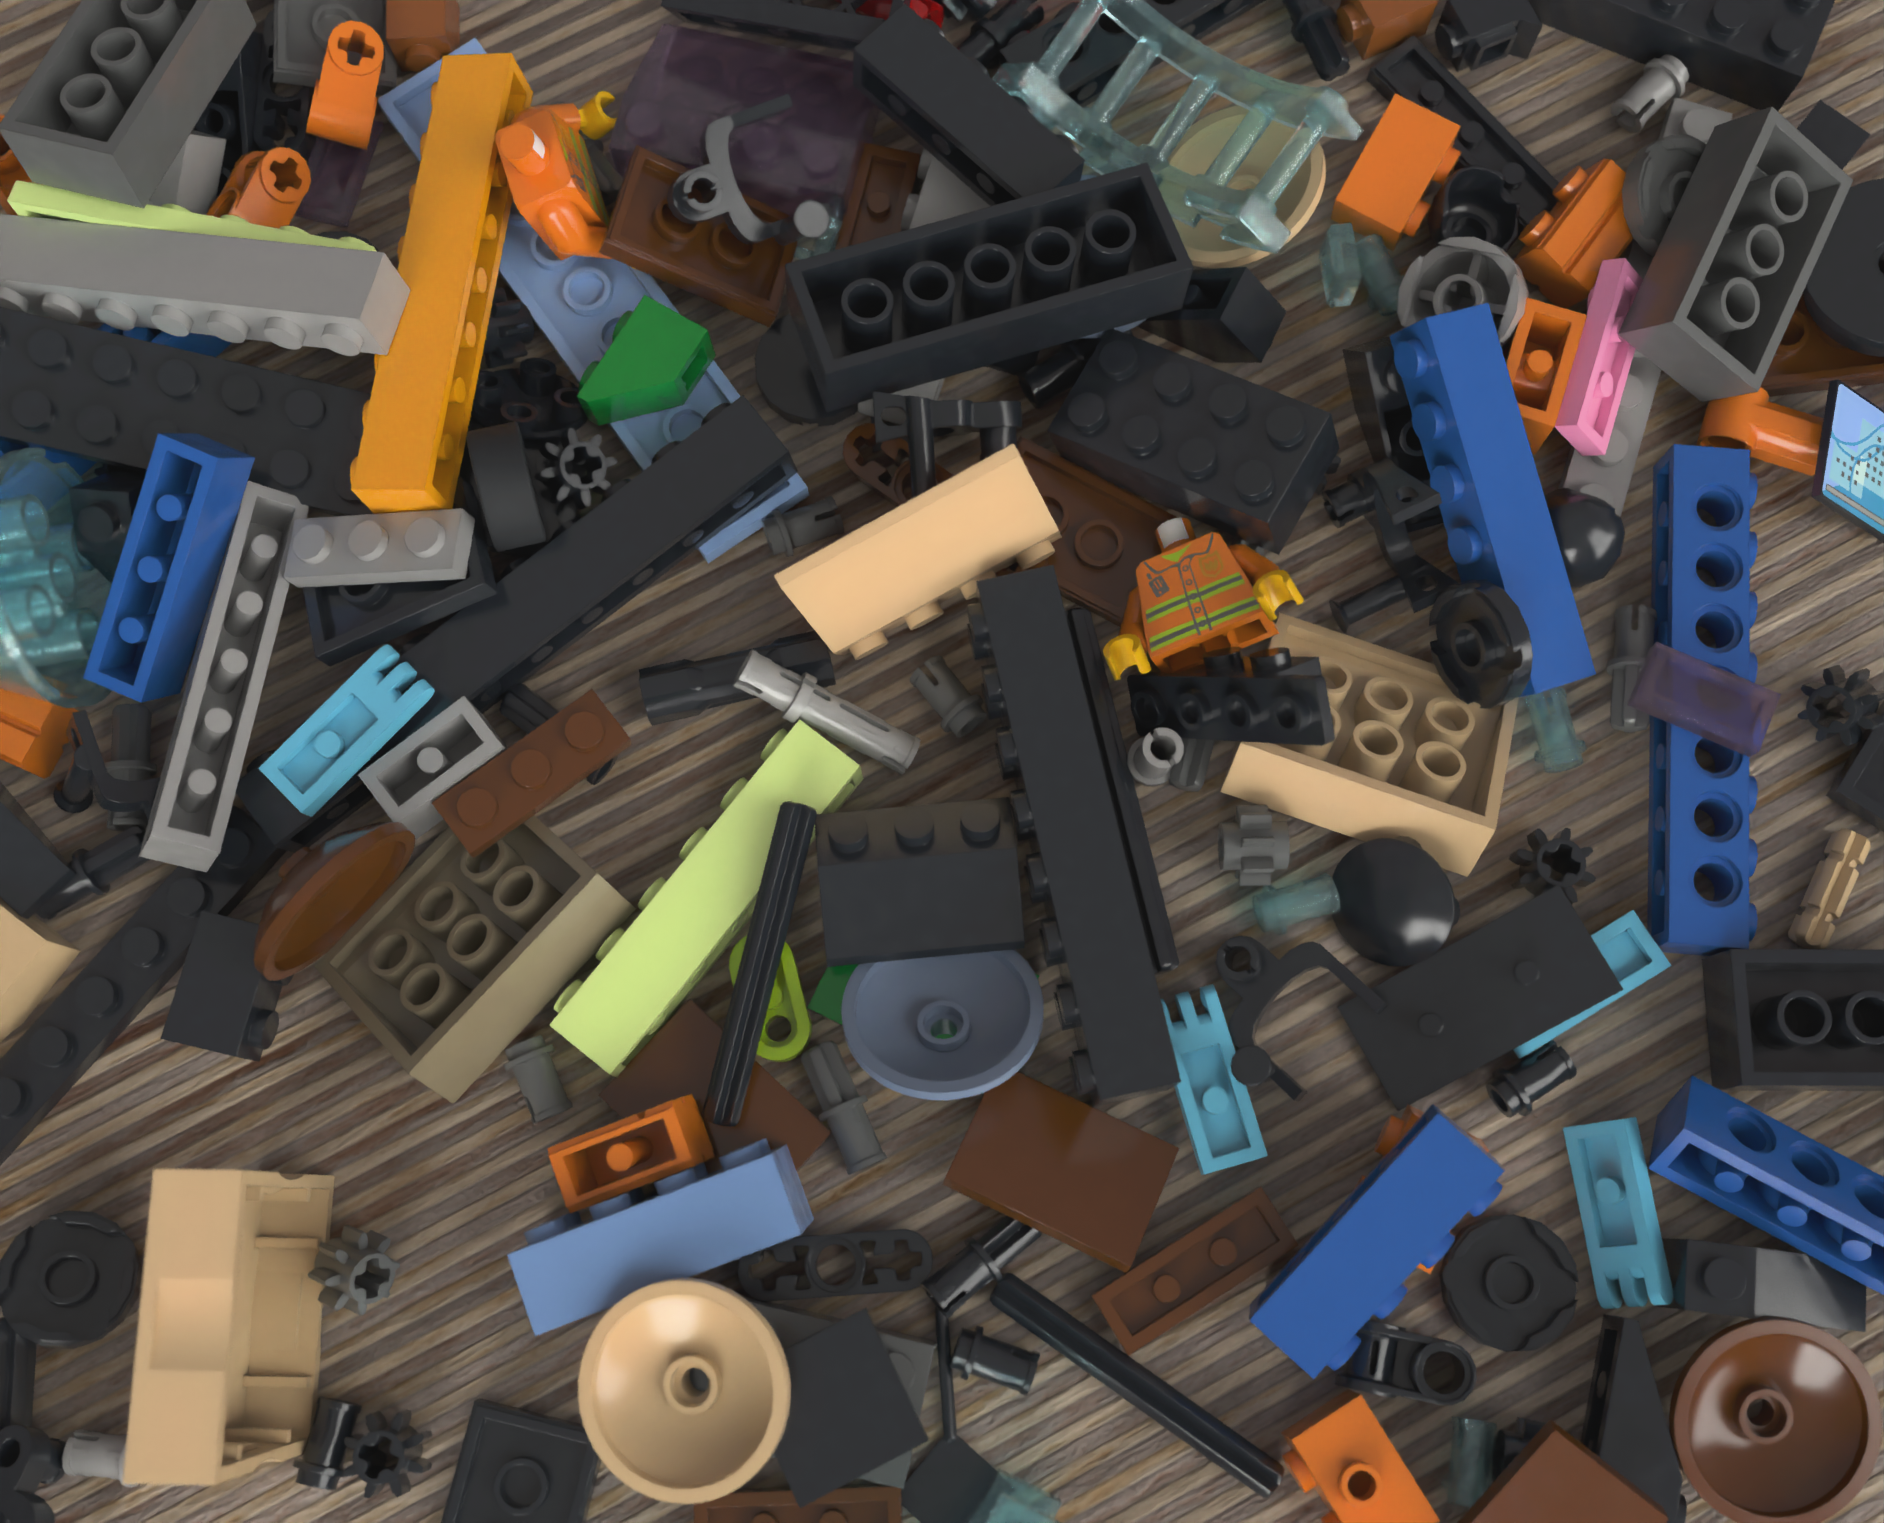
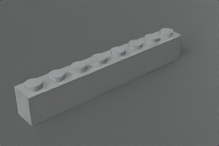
(201, 284)

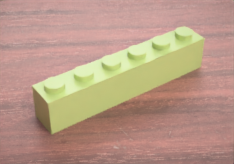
(701, 906)

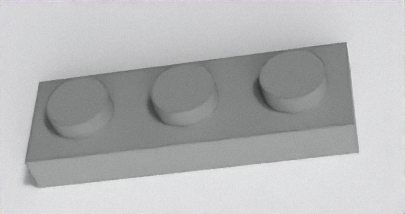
(380, 548)

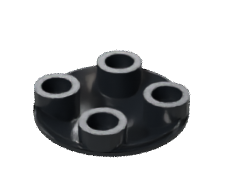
(530, 396)
(1394, 901)

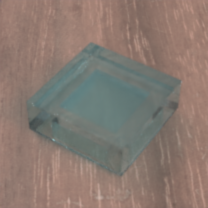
(1339, 265)

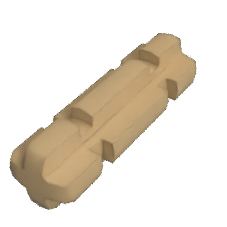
(1829, 889)

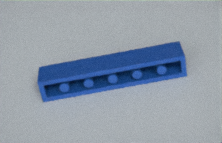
(1490, 482)

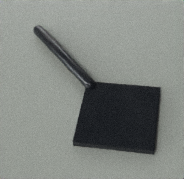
(953, 1474)

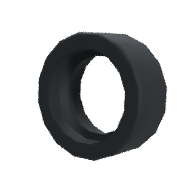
(506, 486)

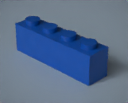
(168, 566)
(1375, 1242)

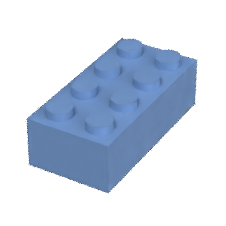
(676, 1233)

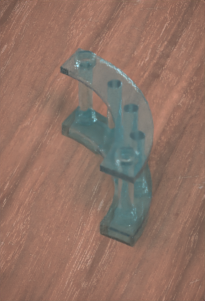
(1245, 215)

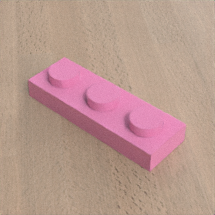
(1600, 361)

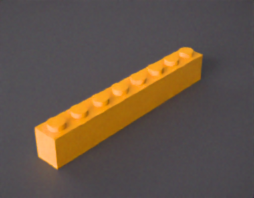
(451, 265)

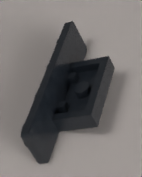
(1237, 699)

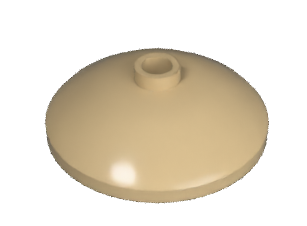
(1294, 206)
(649, 1416)

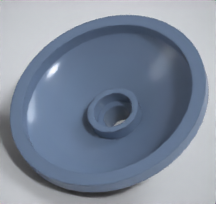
(980, 999)

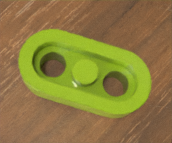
(785, 1002)

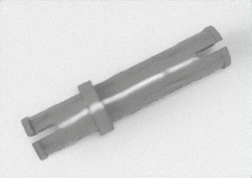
(805, 700)

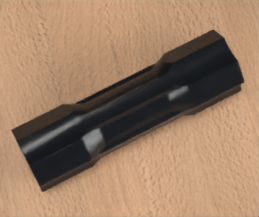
(690, 687)

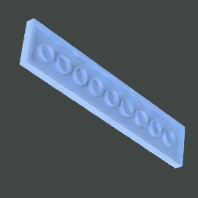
(577, 310)

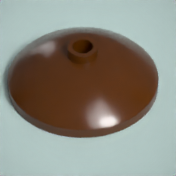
(327, 894)
(1807, 1444)

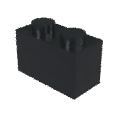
(220, 993)

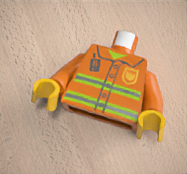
(554, 173)
(1197, 601)

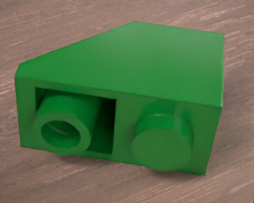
(648, 367)

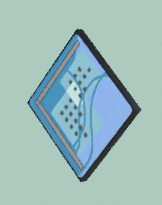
(1852, 459)

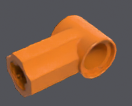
(1764, 428)

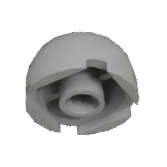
(1461, 276)

